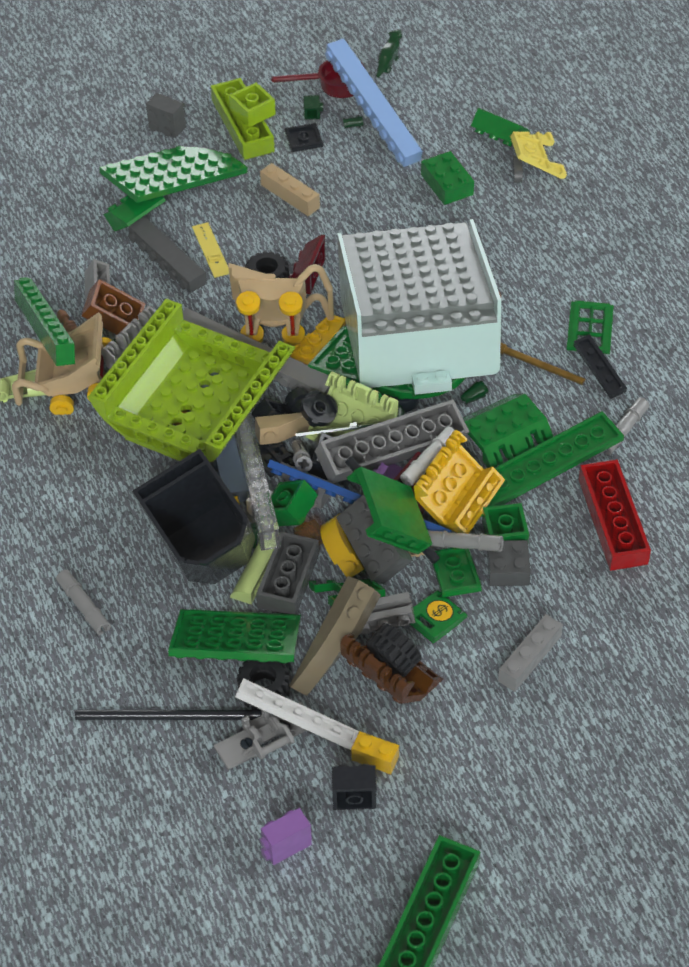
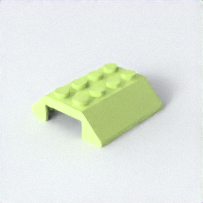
(356, 404)

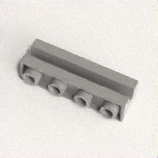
(392, 610)

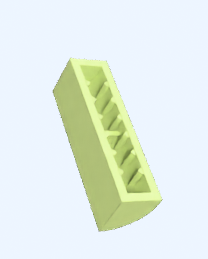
(252, 576)

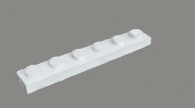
(296, 714)

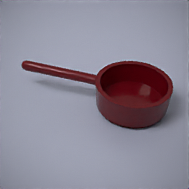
(329, 80)

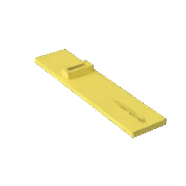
(211, 250)

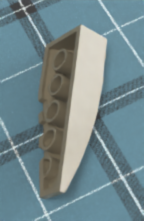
(345, 617)

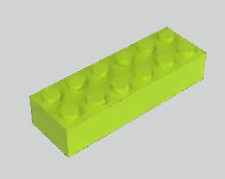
(250, 141)

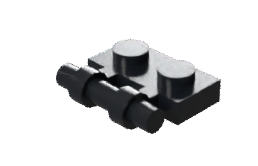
(269, 453)

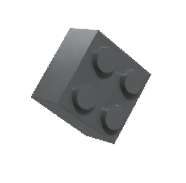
(166, 115)
(510, 565)

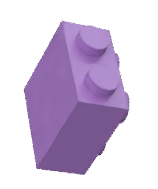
(285, 836)

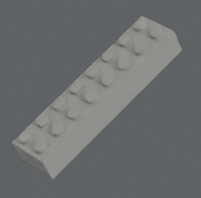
(388, 440)

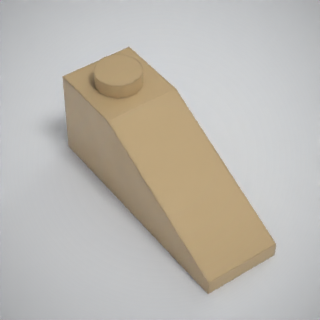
(279, 427)

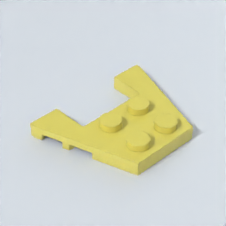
(531, 150)

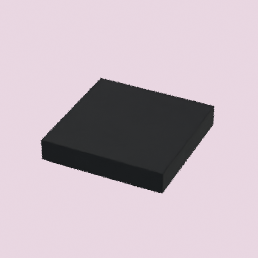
(303, 137)

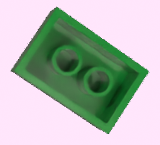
(447, 178)

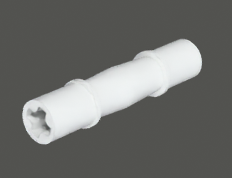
(419, 466)

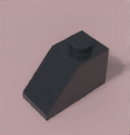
(269, 407)

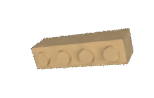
(290, 189)

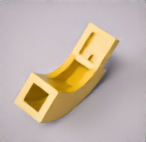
(339, 548)

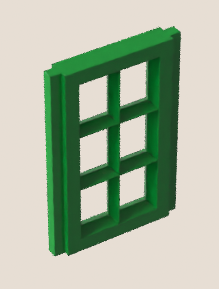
(606, 324)

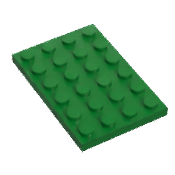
(235, 635)

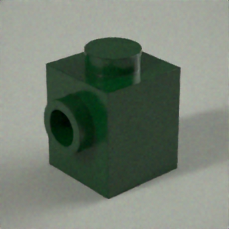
(312, 107)

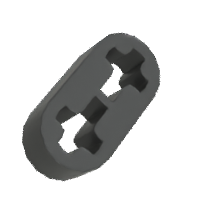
(517, 170)

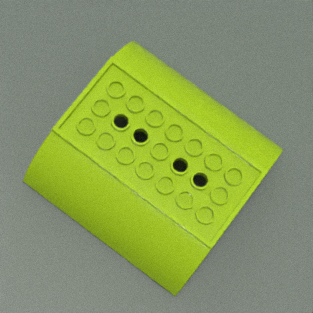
(164, 376)

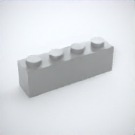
(530, 652)

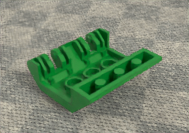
(507, 427)

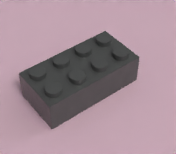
(378, 558)
(288, 574)

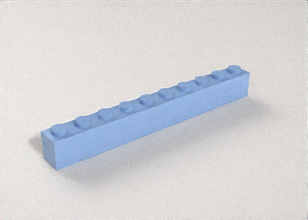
(373, 103)

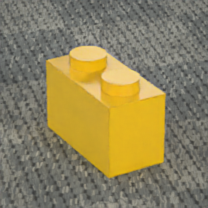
(375, 751)

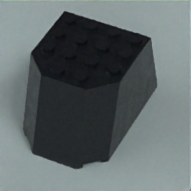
(198, 519)

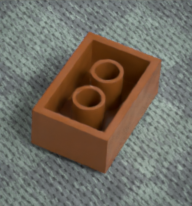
(114, 306)

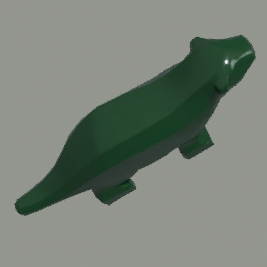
(389, 53)

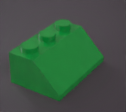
(495, 126)
(129, 211)

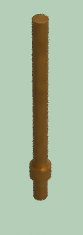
(543, 365)

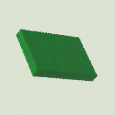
(456, 572)

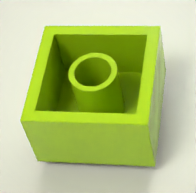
(252, 104)

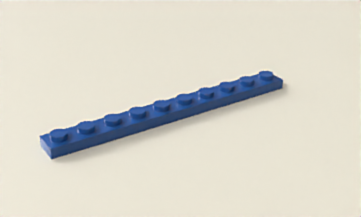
(330, 489)

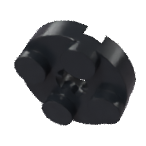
(312, 415)

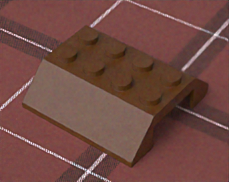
(403, 689)

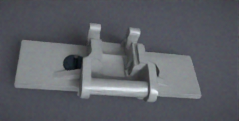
(247, 743)

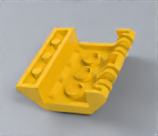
(456, 486)

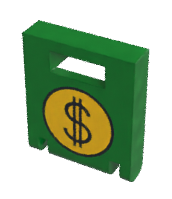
(439, 613)

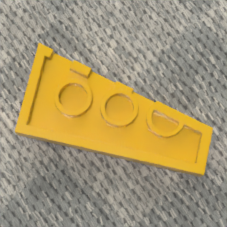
(316, 340)

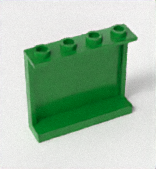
(393, 511)

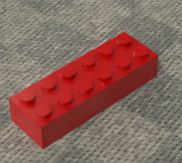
(614, 515)

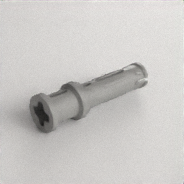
(302, 456)

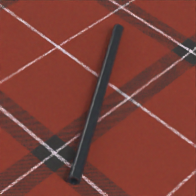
(166, 714)

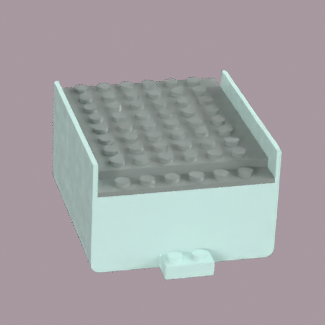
(420, 306)

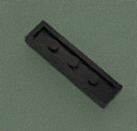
(600, 366)

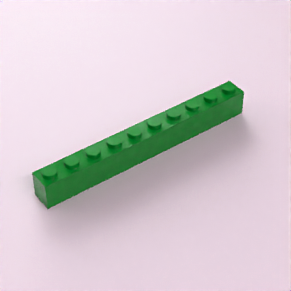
(44, 322)

